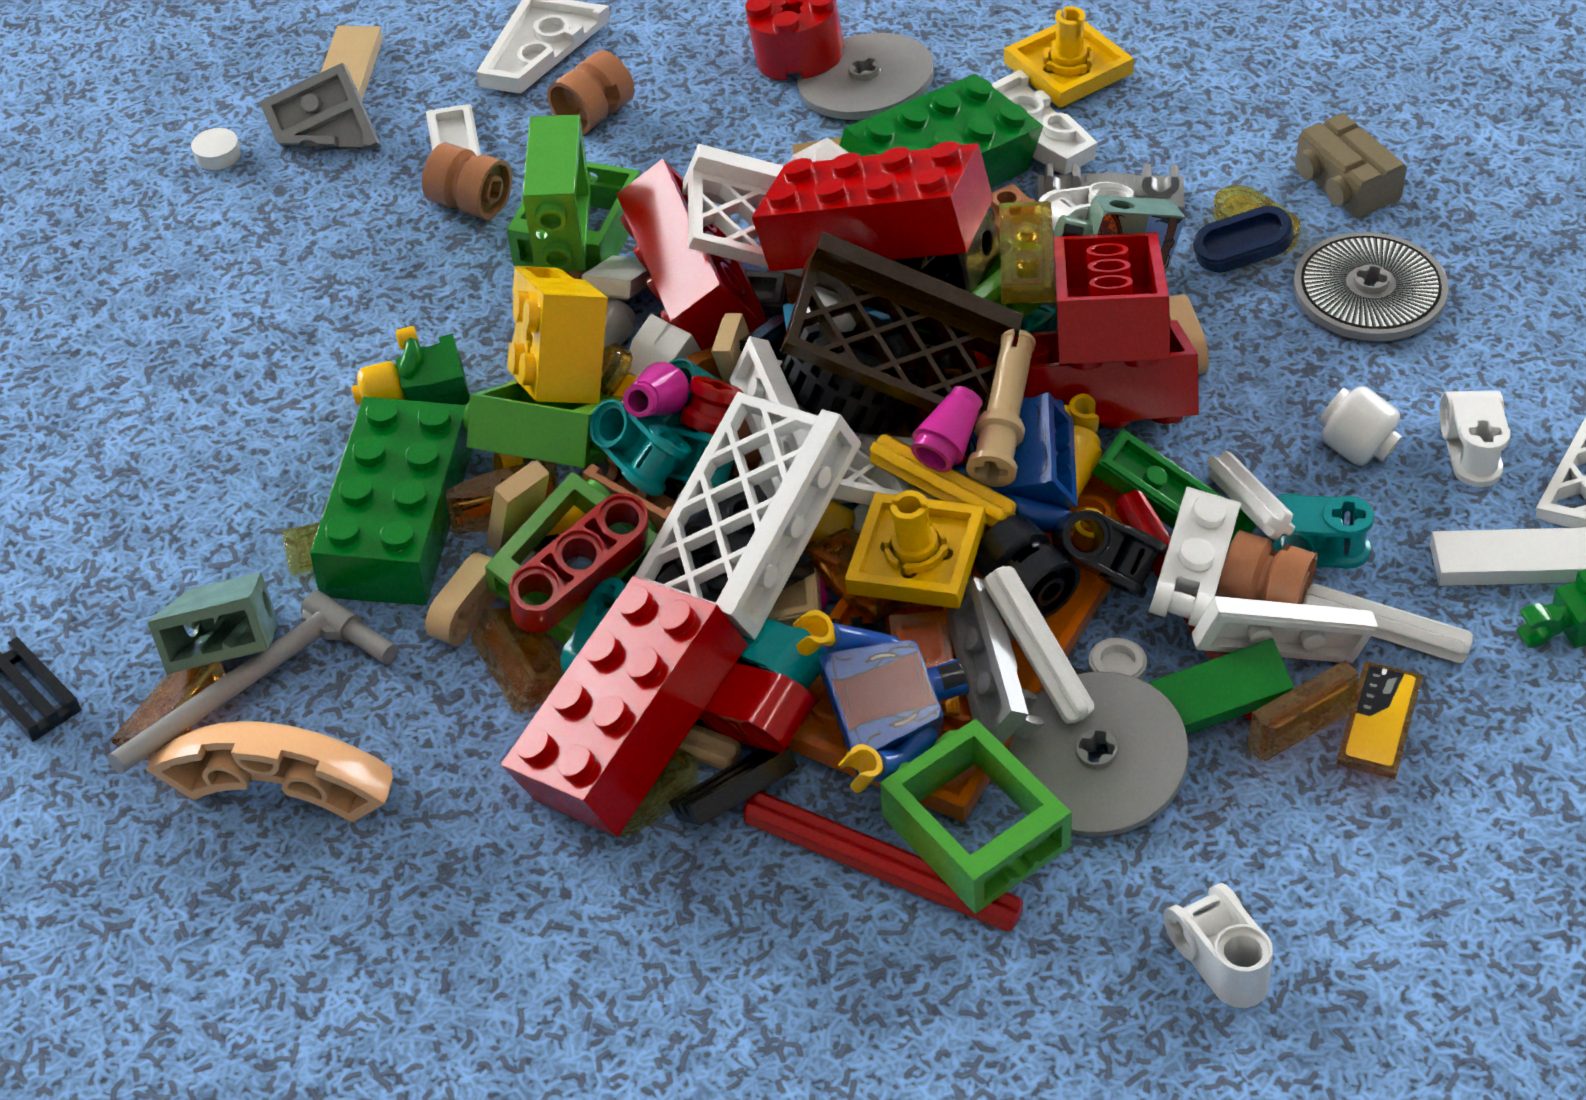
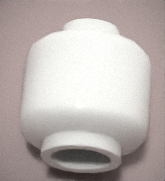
(1360, 426)

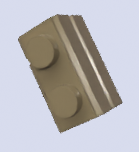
(1350, 165)

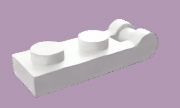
(1195, 555)

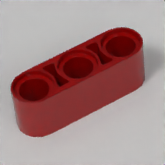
(585, 538)
(758, 708)

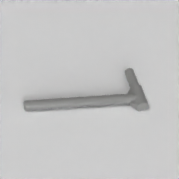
(320, 618)

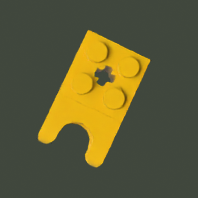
(557, 335)

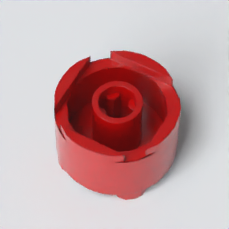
(795, 36)

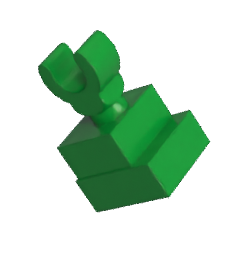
(1564, 614)

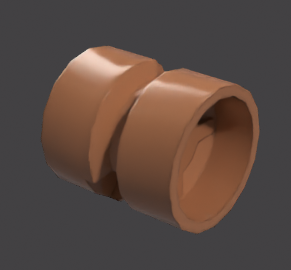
(592, 90)
(466, 181)
(1264, 574)

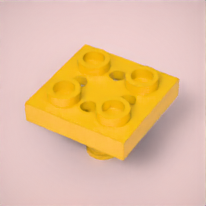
(1063, 53)
(915, 540)

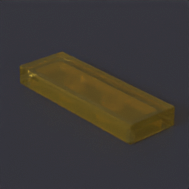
(1026, 252)

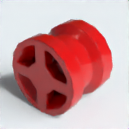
(708, 403)

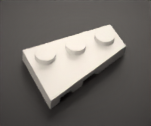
(537, 40)
(1061, 138)

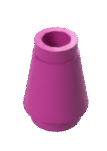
(657, 391)
(947, 430)

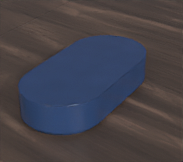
(1243, 239)

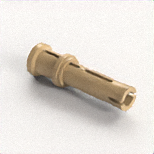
(1000, 426)

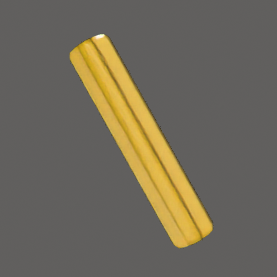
(949, 486)

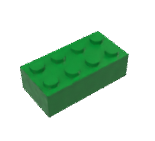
(958, 112)
(389, 502)

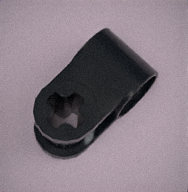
(1118, 553)

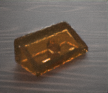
(520, 661)
(167, 696)

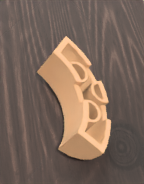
(301, 760)

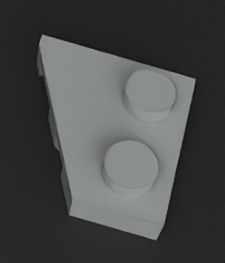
(321, 113)

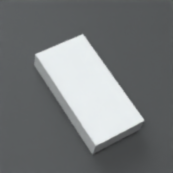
(453, 126)
(618, 277)

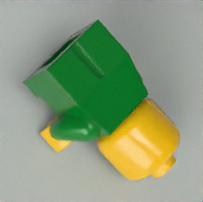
(419, 374)

